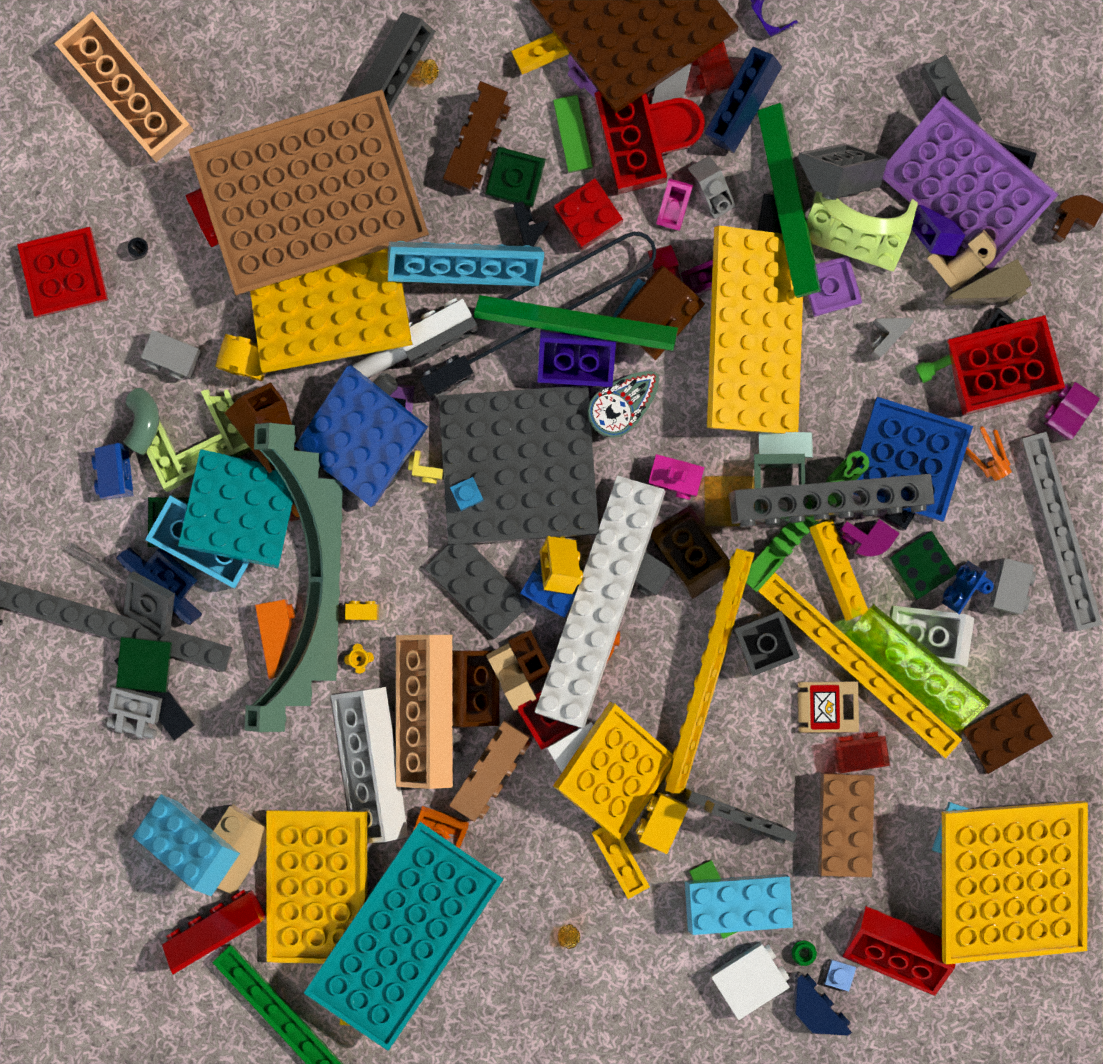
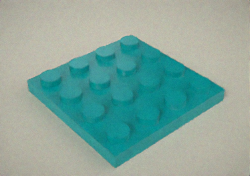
(236, 510)

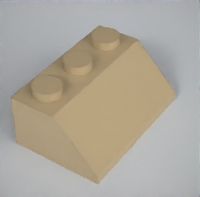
(247, 837)

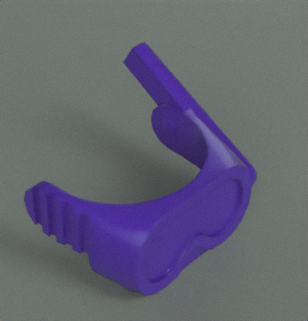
(771, 30)

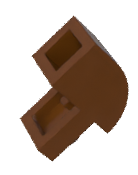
(1079, 210)
(529, 657)

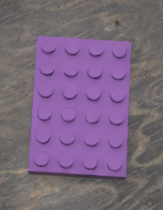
(968, 178)

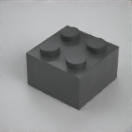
(766, 643)

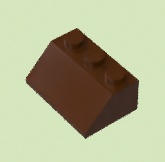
(663, 302)
(474, 690)

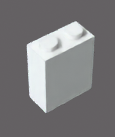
(750, 979)

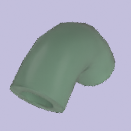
(145, 420)

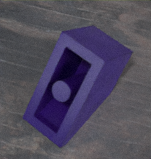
(937, 232)

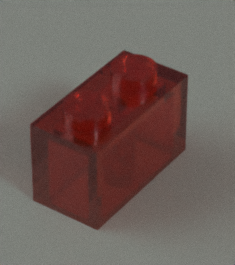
(861, 753)

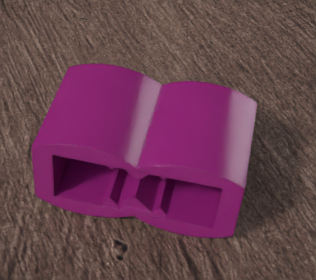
(1071, 410)

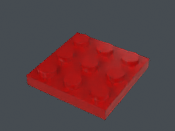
(62, 272)

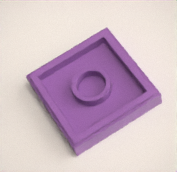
(837, 287)

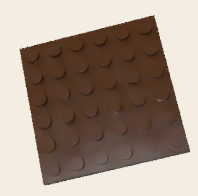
(634, 43)

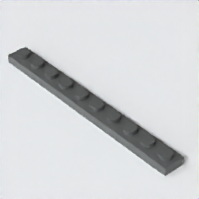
(110, 624)

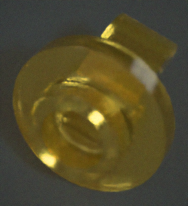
(428, 72)

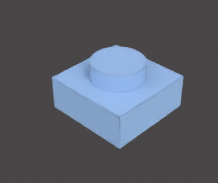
(840, 975)

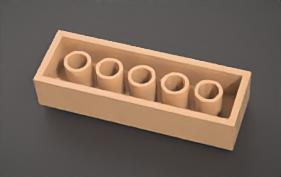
(124, 86)
(424, 711)

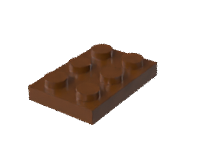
(1007, 733)

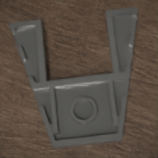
(746, 820)

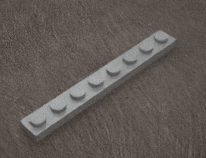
(1061, 531)

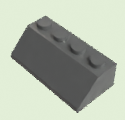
(842, 170)

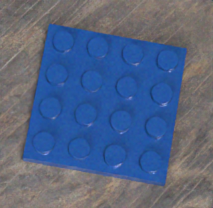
(361, 435)
(915, 443)

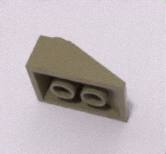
(1001, 285)

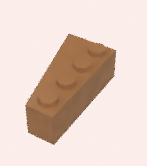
(490, 770)

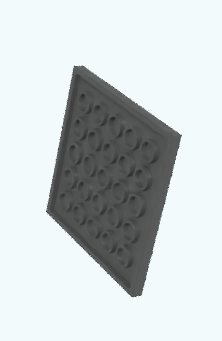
(527, 460)

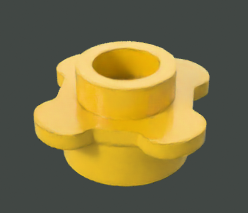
(351, 659)

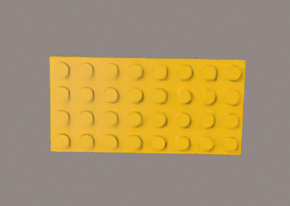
(753, 334)

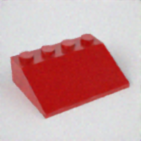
(1004, 365)

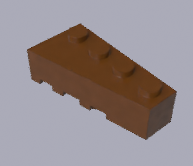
(477, 138)

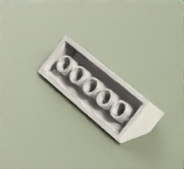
(370, 762)

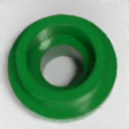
(806, 960)

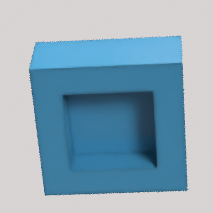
(466, 494)

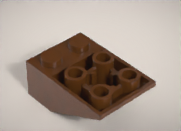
(259, 407)

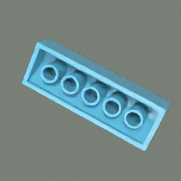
(464, 263)

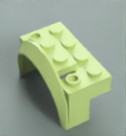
(859, 235)

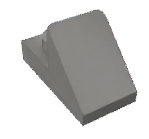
(893, 329)

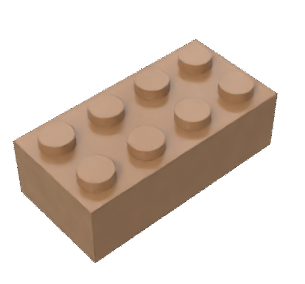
(846, 824)

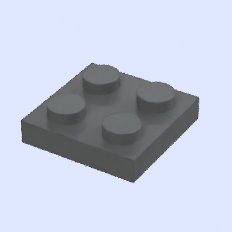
(149, 603)

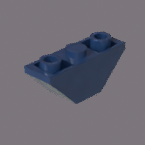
(816, 1009)

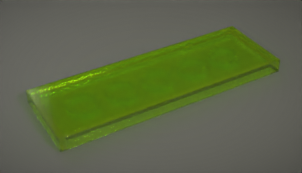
(917, 669)

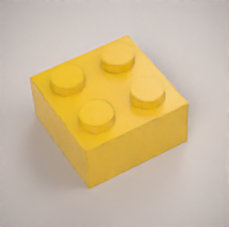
(358, 611)

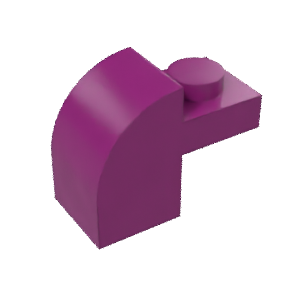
(874, 543)

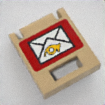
(824, 707)

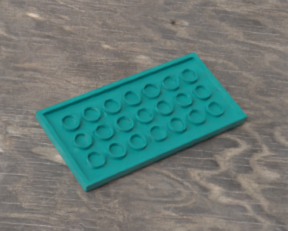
(403, 936)

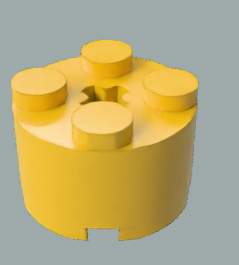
(240, 357)

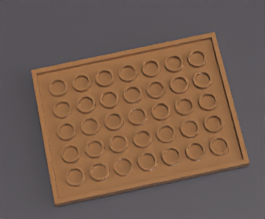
(308, 192)

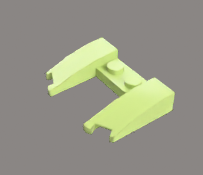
(176, 469)

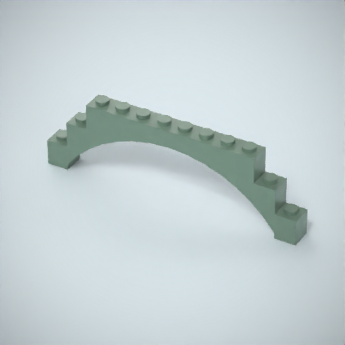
(321, 518)

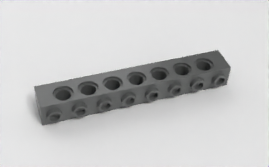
(918, 487)

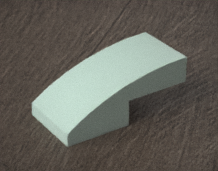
(786, 443)

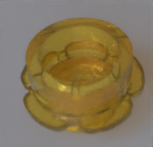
(568, 936)

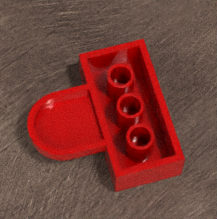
(643, 133)

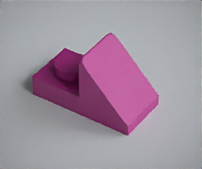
(674, 204)

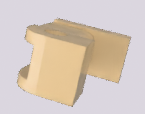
(967, 262)
(511, 676)

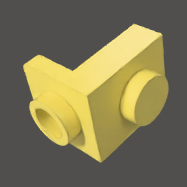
(428, 474)

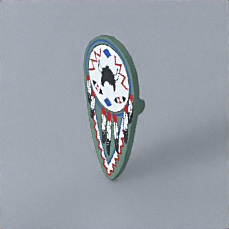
(621, 407)

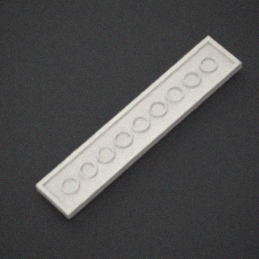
(600, 602)

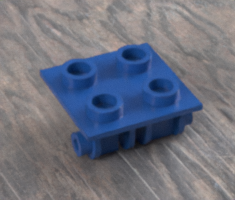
(968, 580)

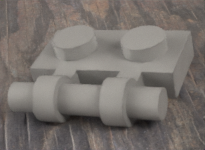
(137, 706)

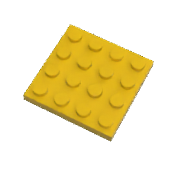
(615, 771)

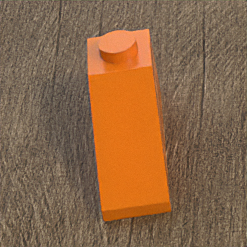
(274, 627)

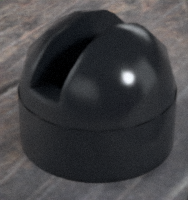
(141, 244)

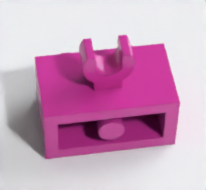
(676, 476)

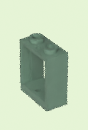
(777, 461)

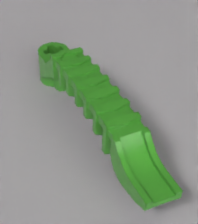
(781, 546)

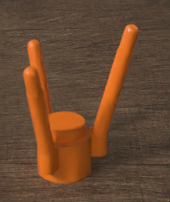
(999, 465)

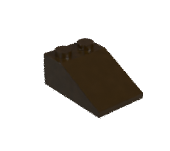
(691, 552)

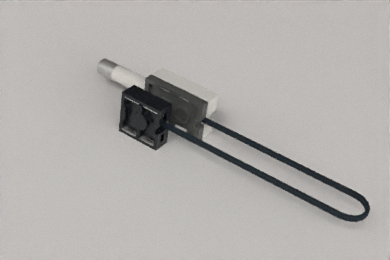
(455, 324)

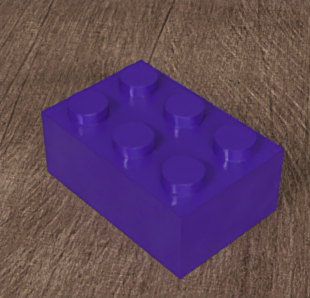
(575, 359)

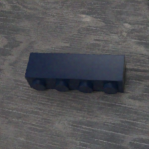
(743, 99)

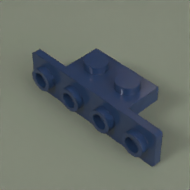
(167, 573)

